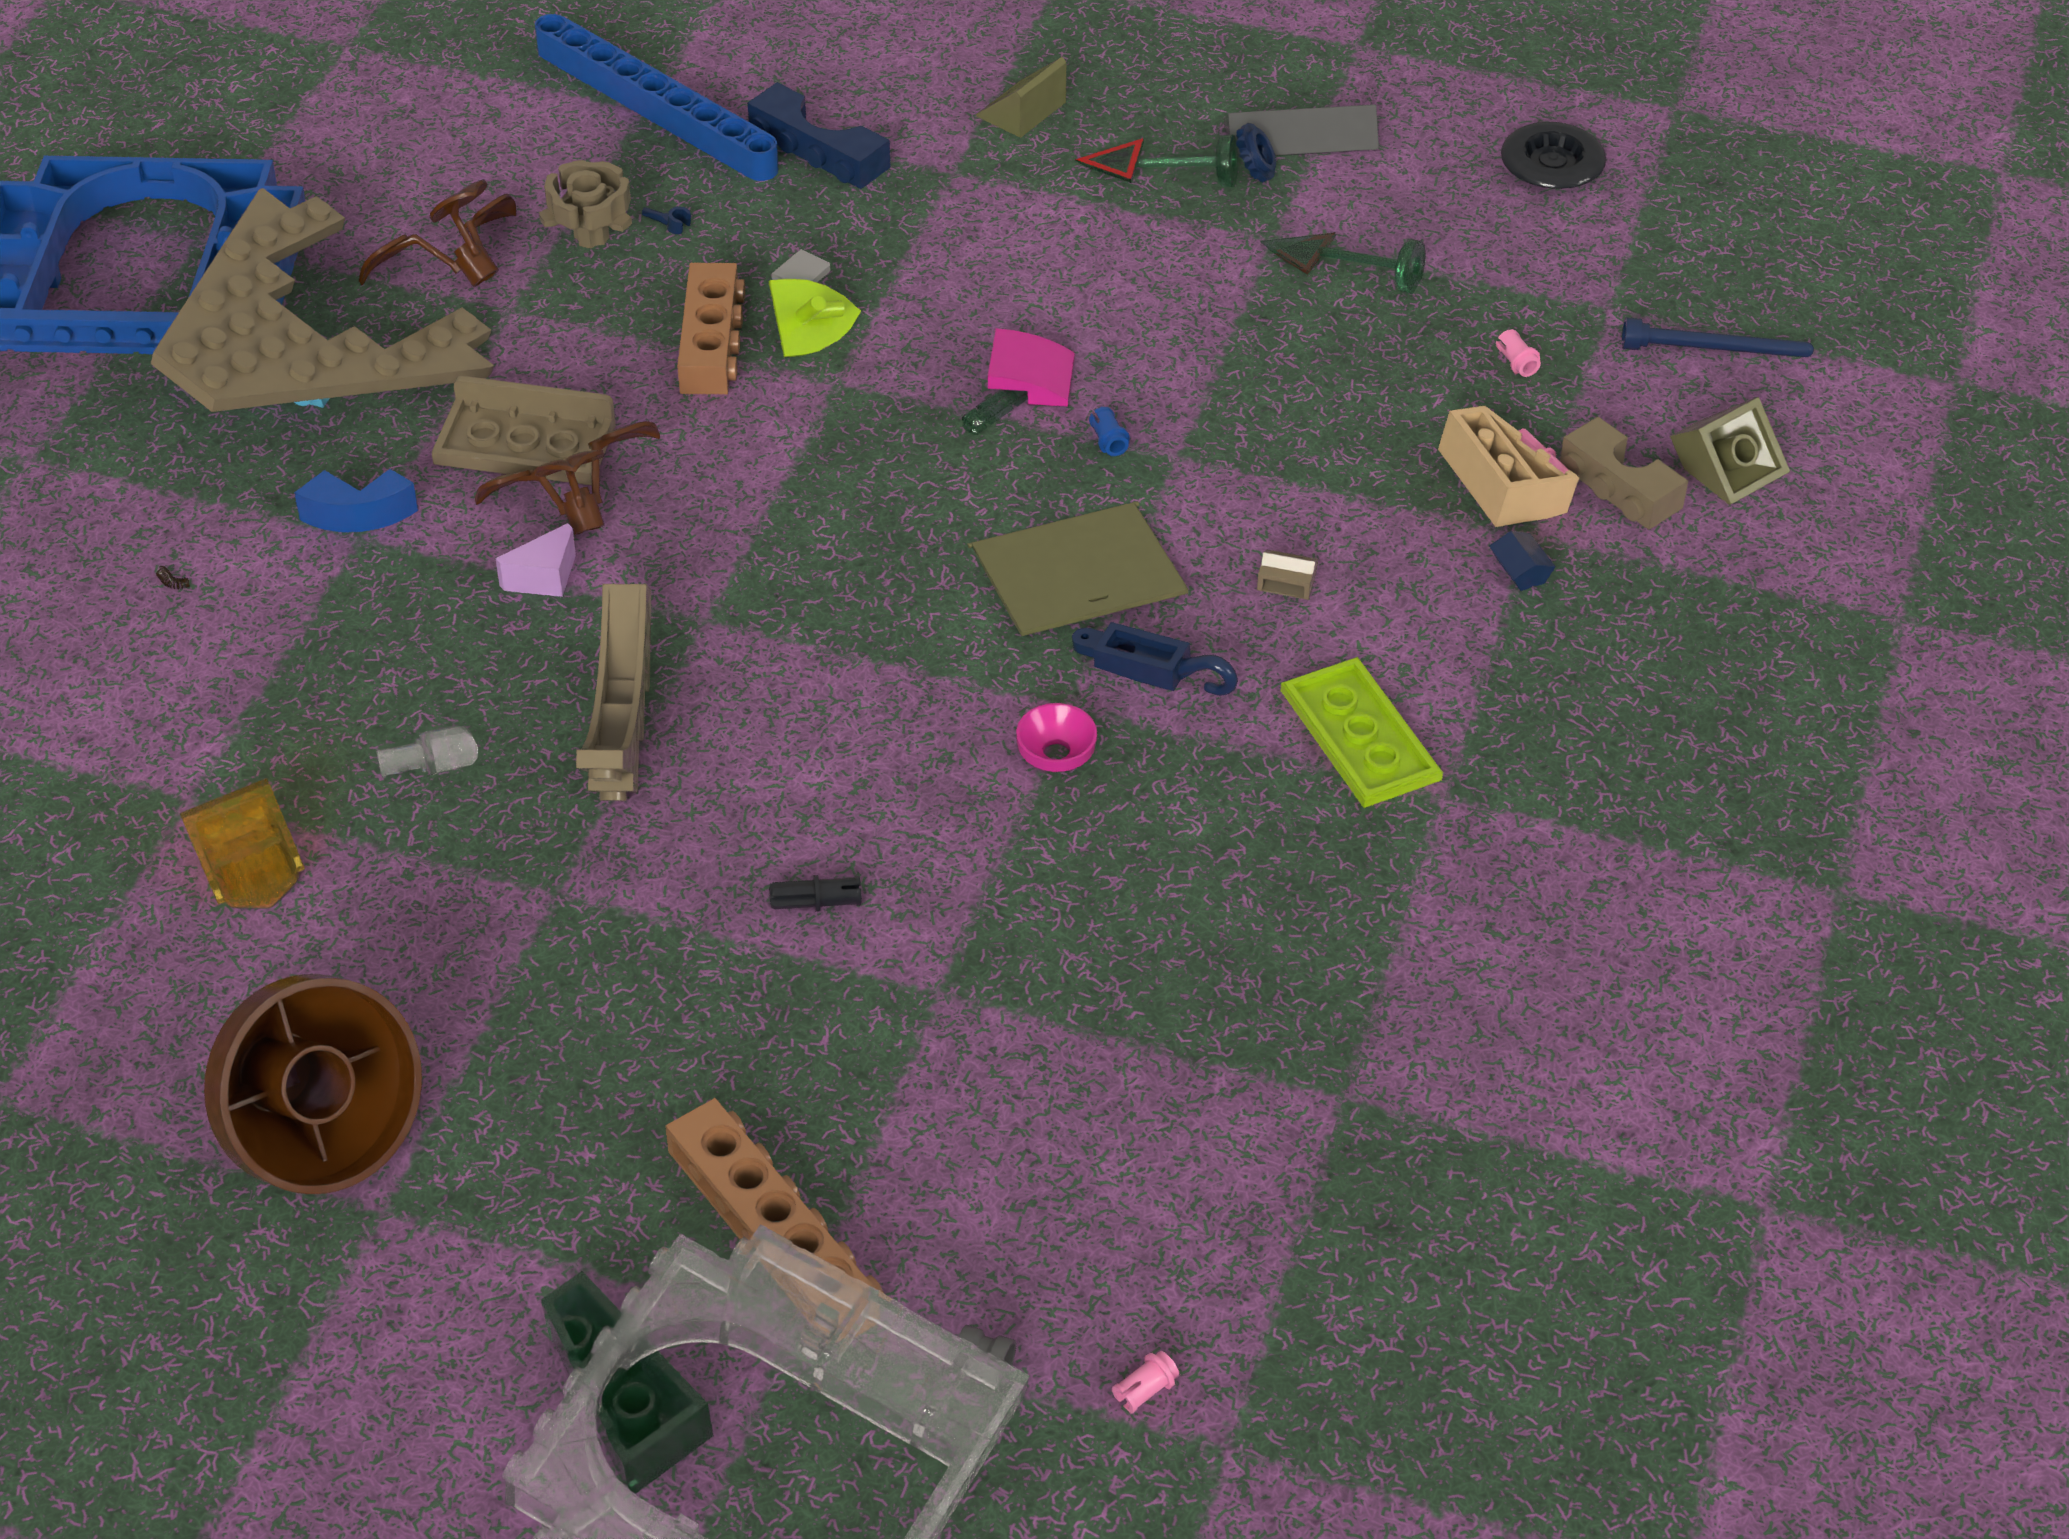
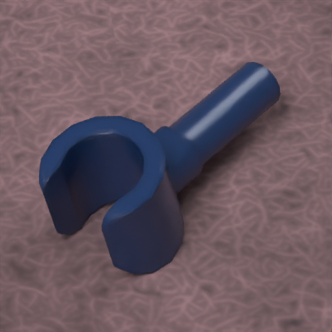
(673, 219)

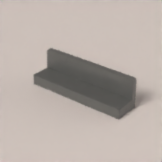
(1312, 128)

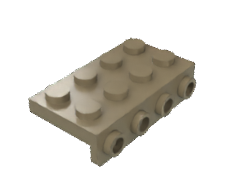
(521, 427)

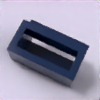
(1522, 559)

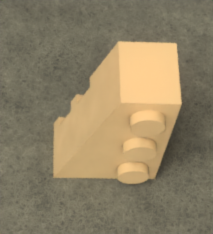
(1502, 471)

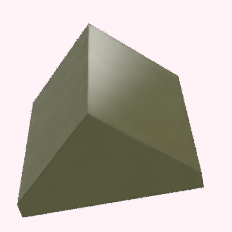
(1029, 100)

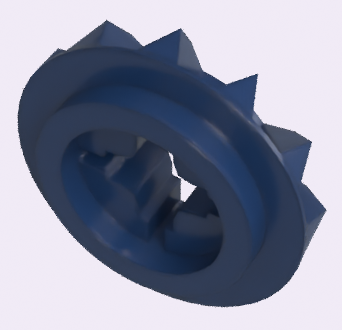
(1256, 152)

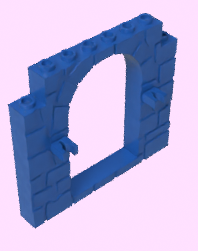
(45, 212)

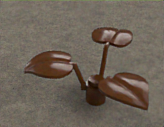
(471, 256)
(580, 505)

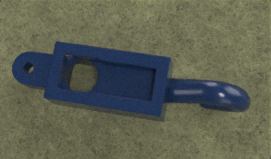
(1153, 659)

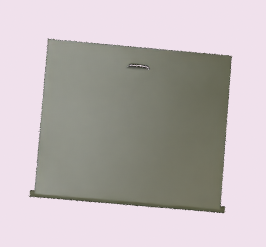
(1078, 568)

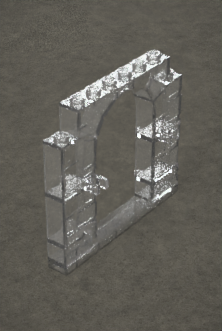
(805, 1323)

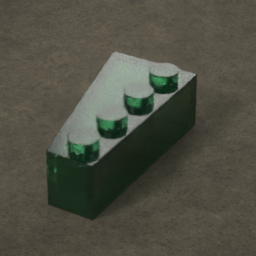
(646, 1412)

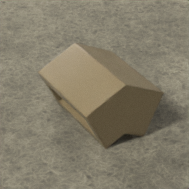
(1287, 574)

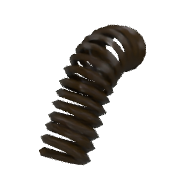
(179, 580)

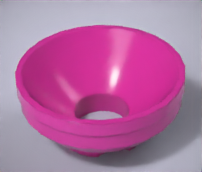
(1056, 725)

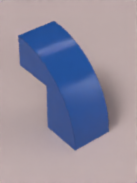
(339, 507)

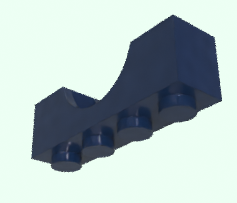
(849, 154)

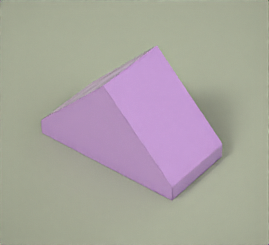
(540, 564)

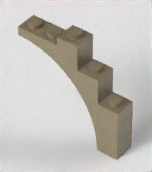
(619, 704)

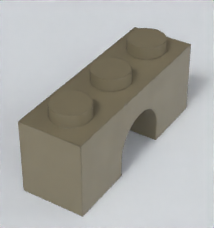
(1642, 493)

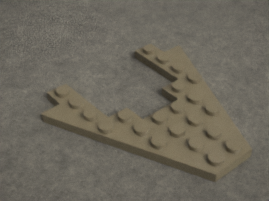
(247, 350)

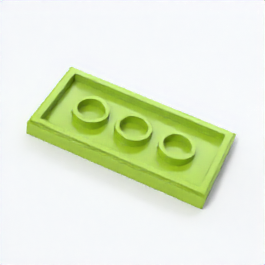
(1361, 732)

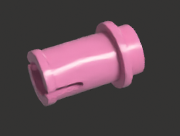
(1519, 353)
(1146, 1381)

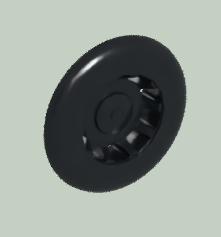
(1553, 155)

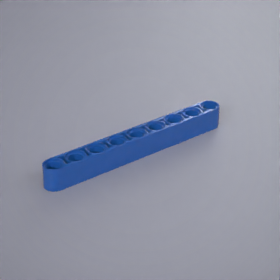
(657, 97)

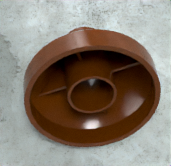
(313, 1083)

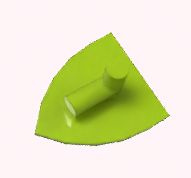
(810, 315)

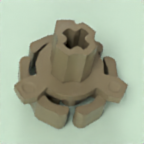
(589, 201)

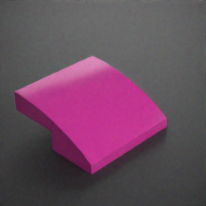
(1031, 365)

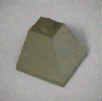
(1732, 451)

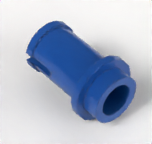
(1111, 436)

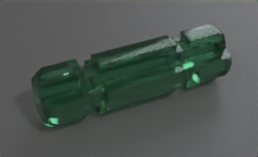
(992, 410)

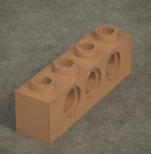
(709, 328)

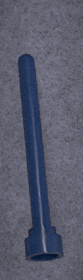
(1639, 334)

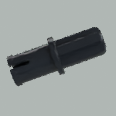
(815, 893)

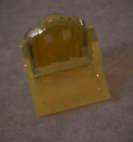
(245, 847)

